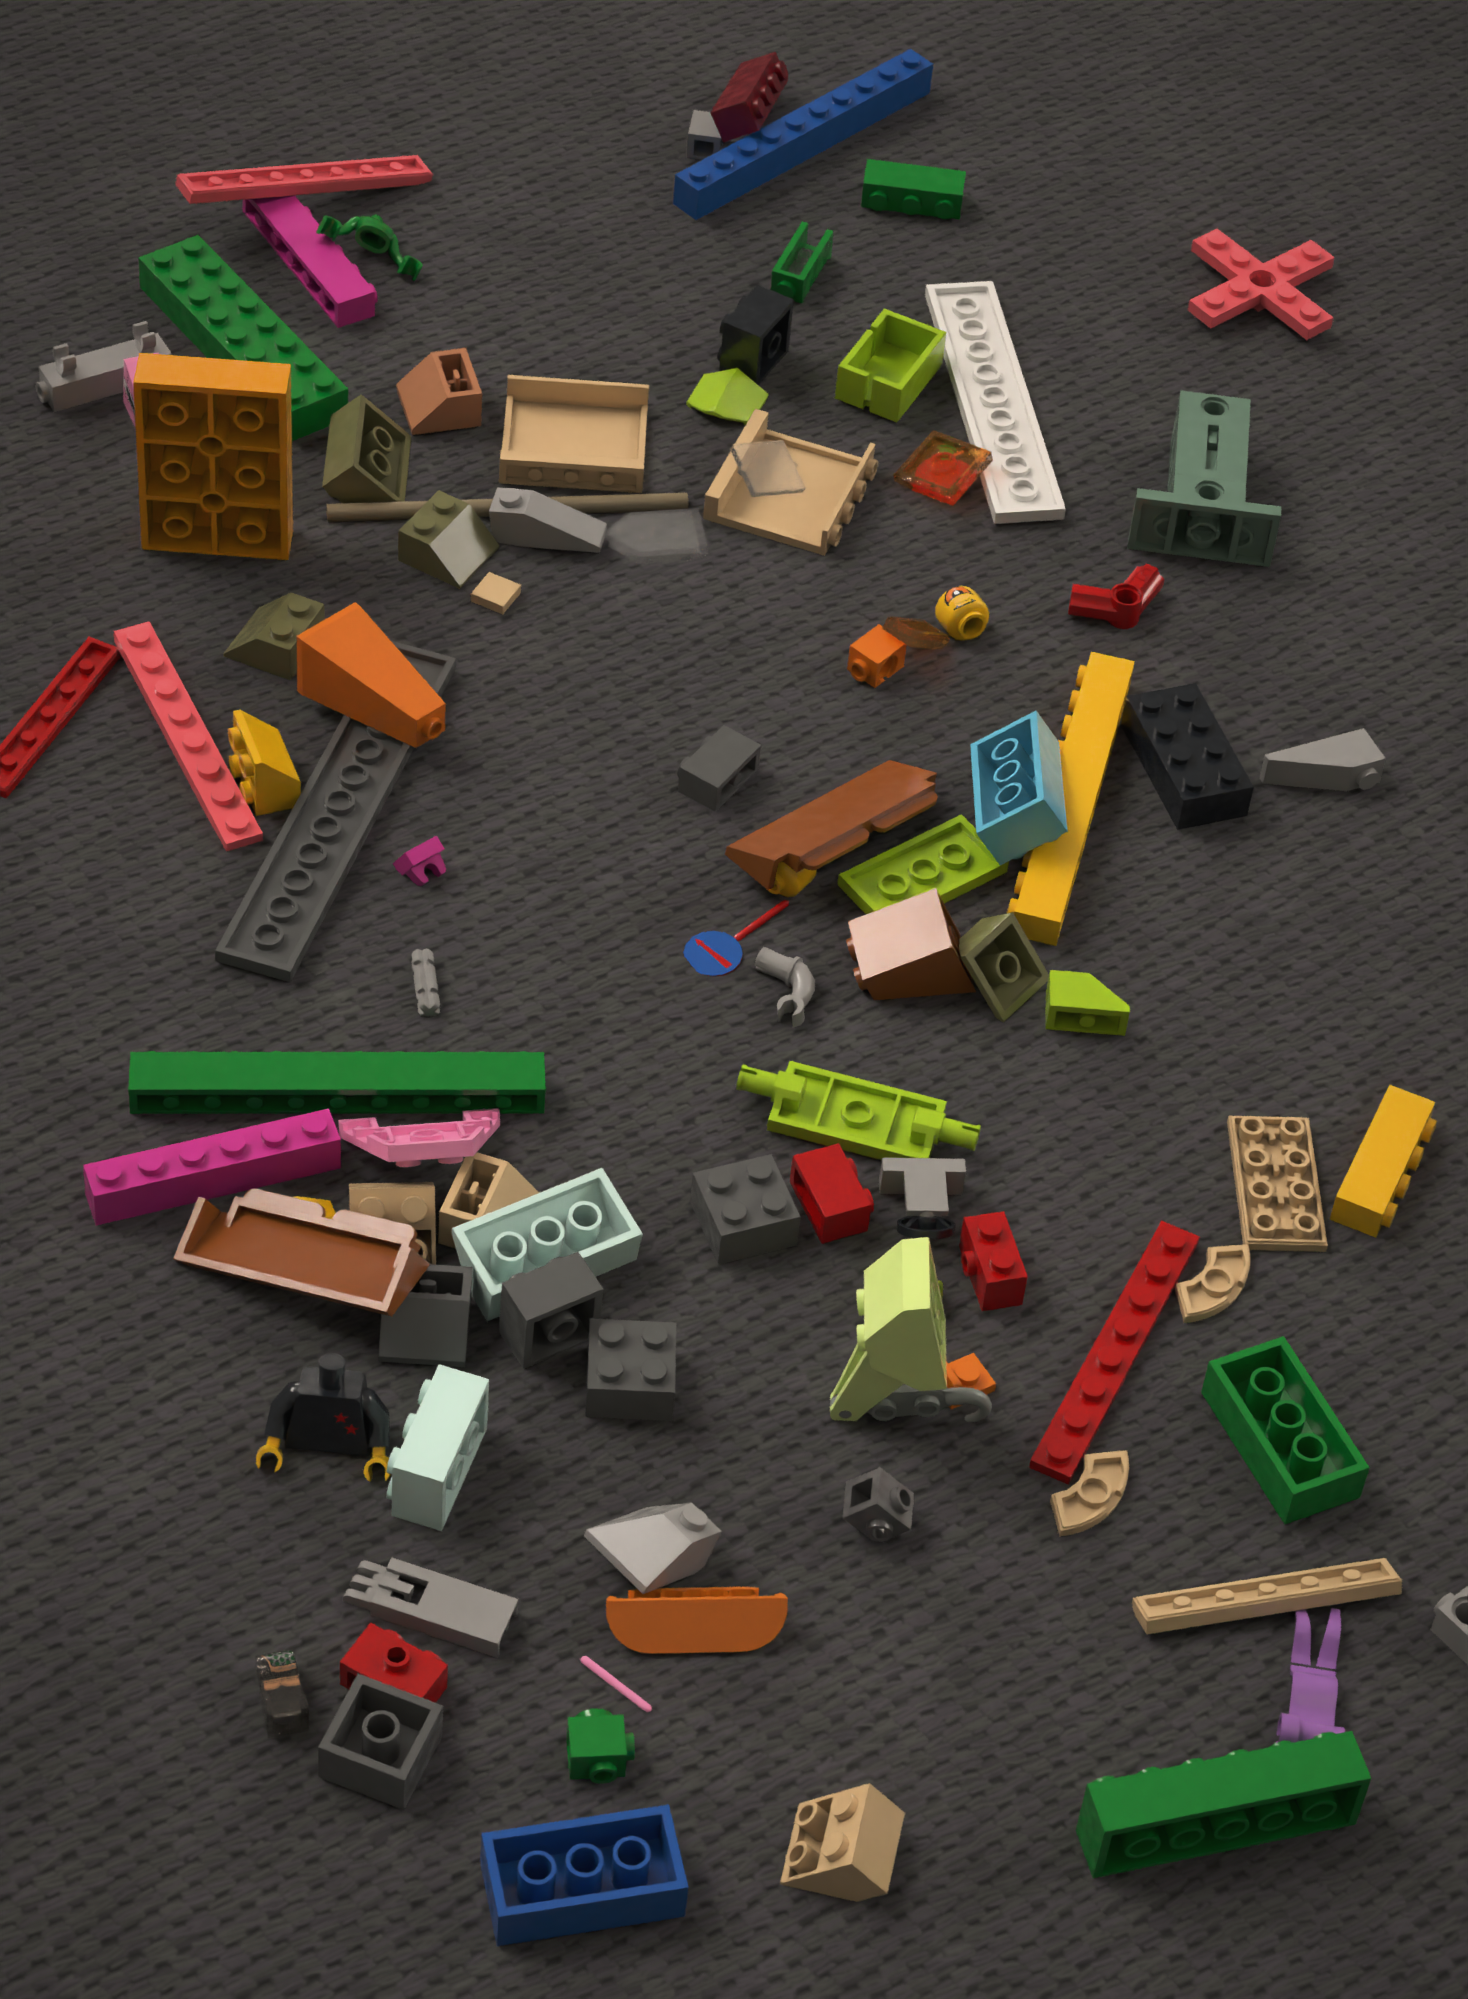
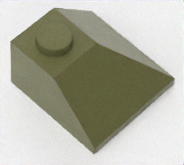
(1002, 963)

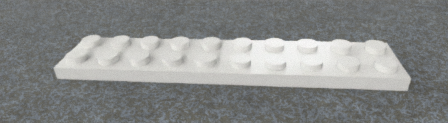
(995, 402)

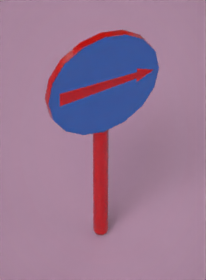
(720, 953)

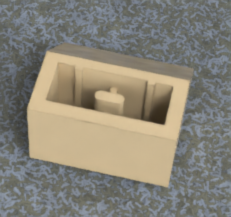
(479, 1189)
(403, 1203)
(844, 1844)

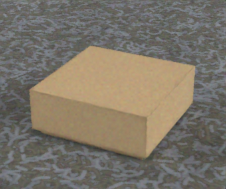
(495, 593)

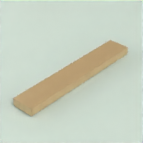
(1266, 1595)

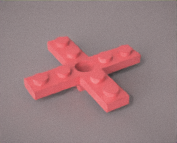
(1261, 284)

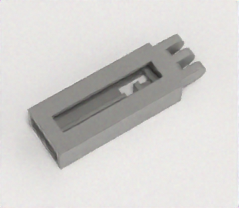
(446, 1610)

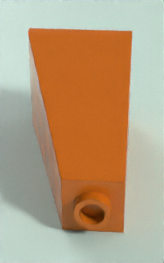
(363, 675)

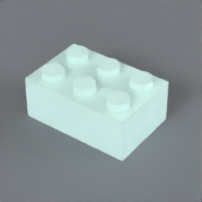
(438, 1447)

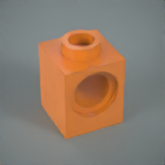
(876, 656)

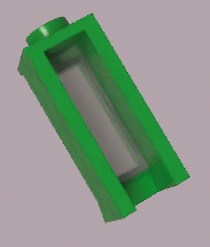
(800, 264)

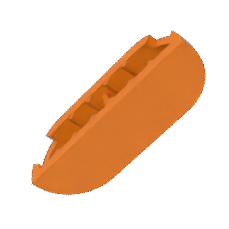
(696, 1619)

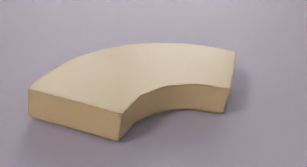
(1217, 1283)
(1094, 1494)

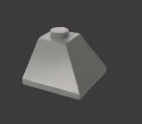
(657, 1544)

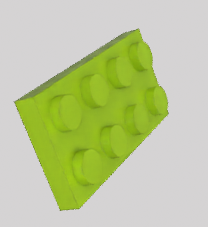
(940, 858)

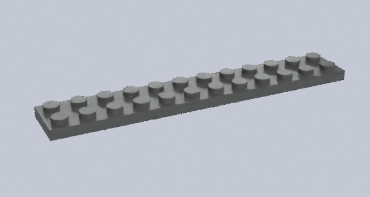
(321, 839)

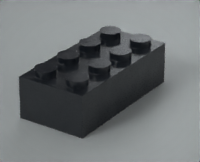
(1187, 756)

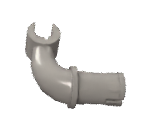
(794, 974)

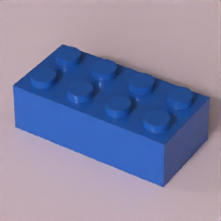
(583, 1875)

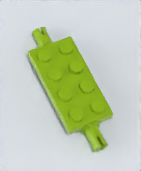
(855, 1113)

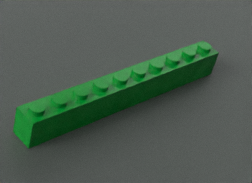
(337, 1081)

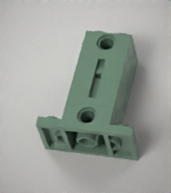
(1206, 489)

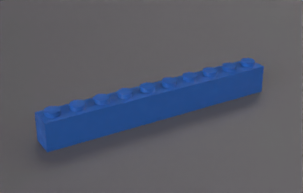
(802, 134)

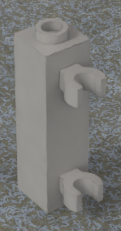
(94, 374)

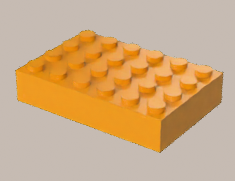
(214, 455)

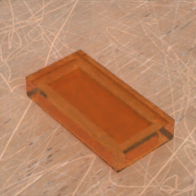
(916, 632)

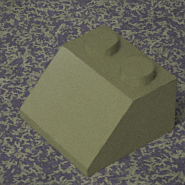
(446, 540)
(270, 634)

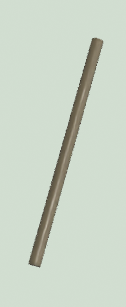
(584, 504)

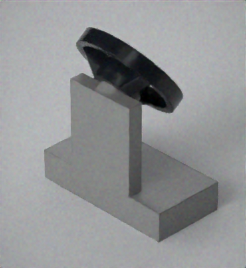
(926, 1189)

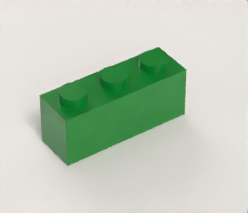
(913, 189)

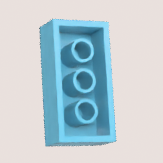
(1018, 788)

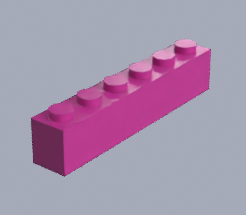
(313, 258)
(212, 1166)

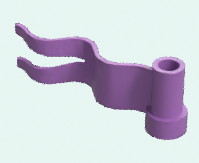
(1313, 1689)

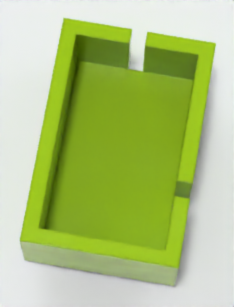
(890, 365)

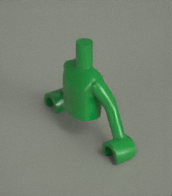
(374, 236)

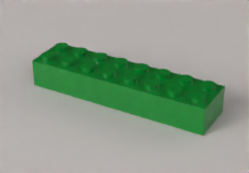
(234, 324)

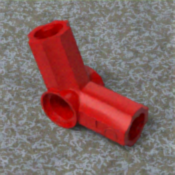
(1120, 604)

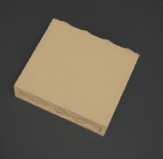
(574, 434)
(798, 519)

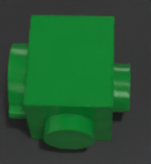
(598, 1746)

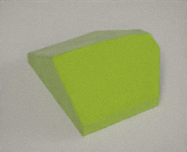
(727, 395)

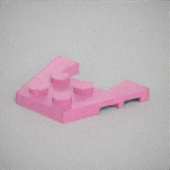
(419, 1142)

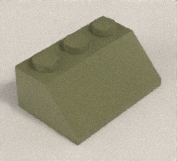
(365, 455)

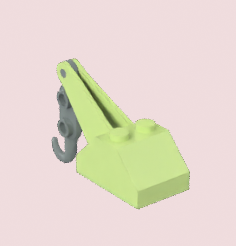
(901, 1344)

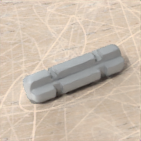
(425, 982)

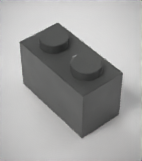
(718, 767)

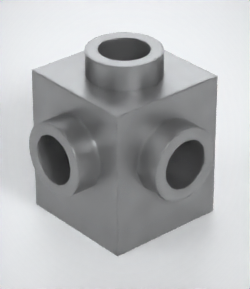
(878, 1505)

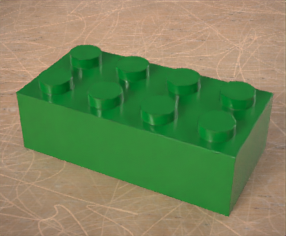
(1284, 1430)

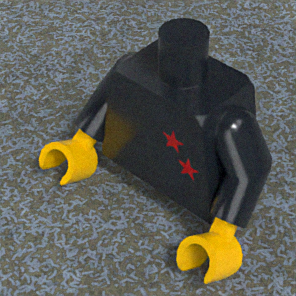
(329, 1413)

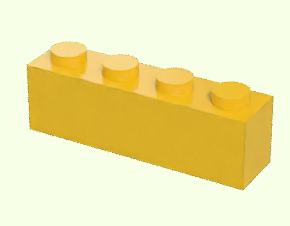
(1383, 1161)

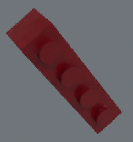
(749, 96)

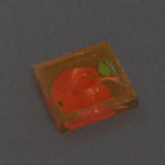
(943, 467)

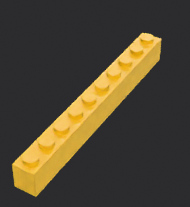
(1084, 759)

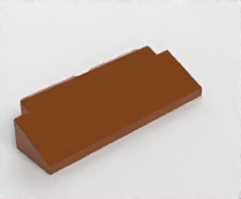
(836, 821)
(297, 1249)

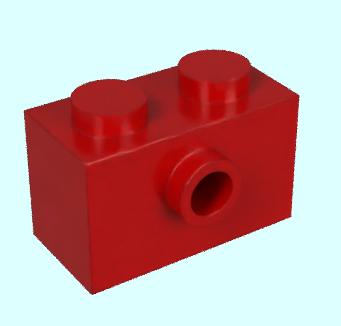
(831, 1193)
(992, 1261)
(393, 1661)

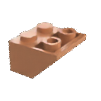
(441, 393)

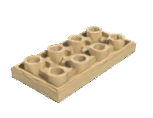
(1277, 1183)

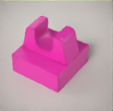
(420, 857)

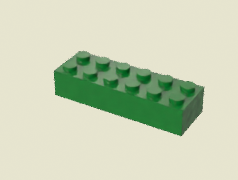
(1222, 1803)

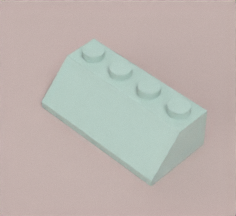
(555, 1223)

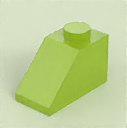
(1083, 1005)

